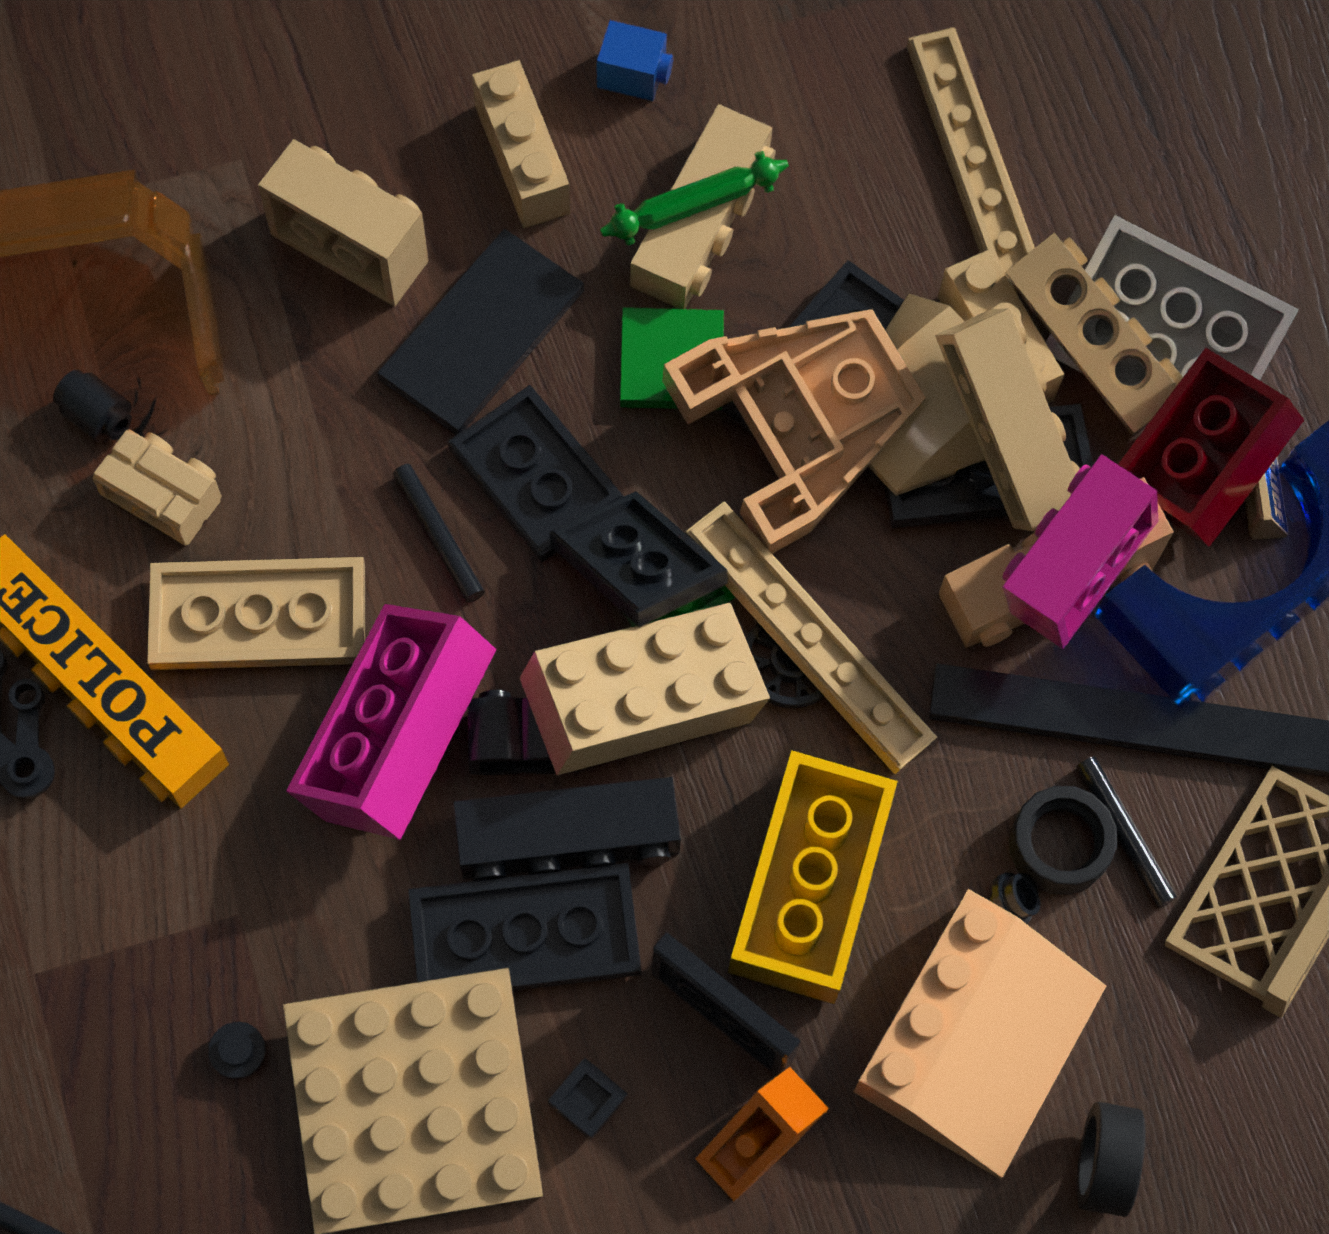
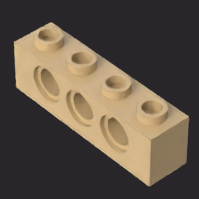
(1060, 260)

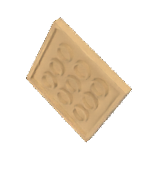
(412, 1101)

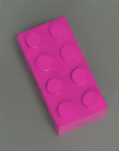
(392, 720)

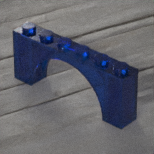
(1195, 640)

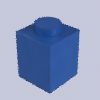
(633, 60)

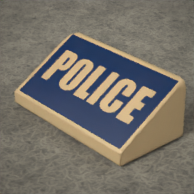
(1266, 507)

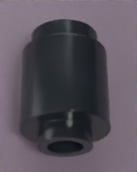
(93, 405)

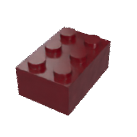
(1211, 444)

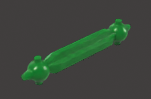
(694, 198)

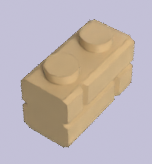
(158, 486)

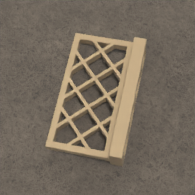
(1311, 929)

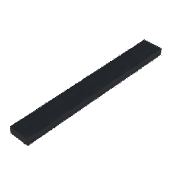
(1130, 720)

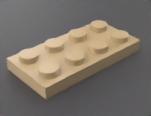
(256, 613)

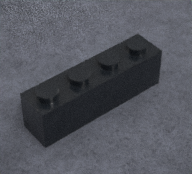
(568, 828)

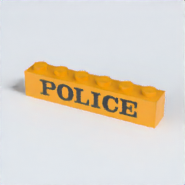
(102, 682)

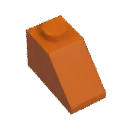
(761, 1133)

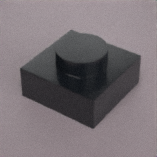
(587, 1099)

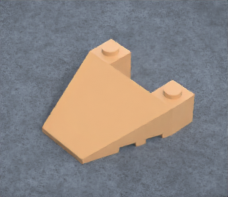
(815, 401)

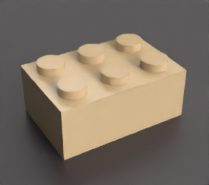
(344, 221)

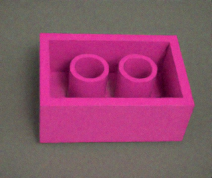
(1080, 550)

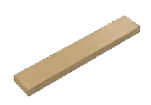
(970, 146)
(813, 640)

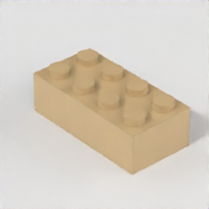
(643, 688)

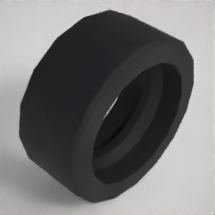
(1076, 802)
(1111, 1159)

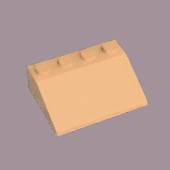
(981, 1035)

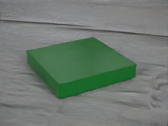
(653, 339)

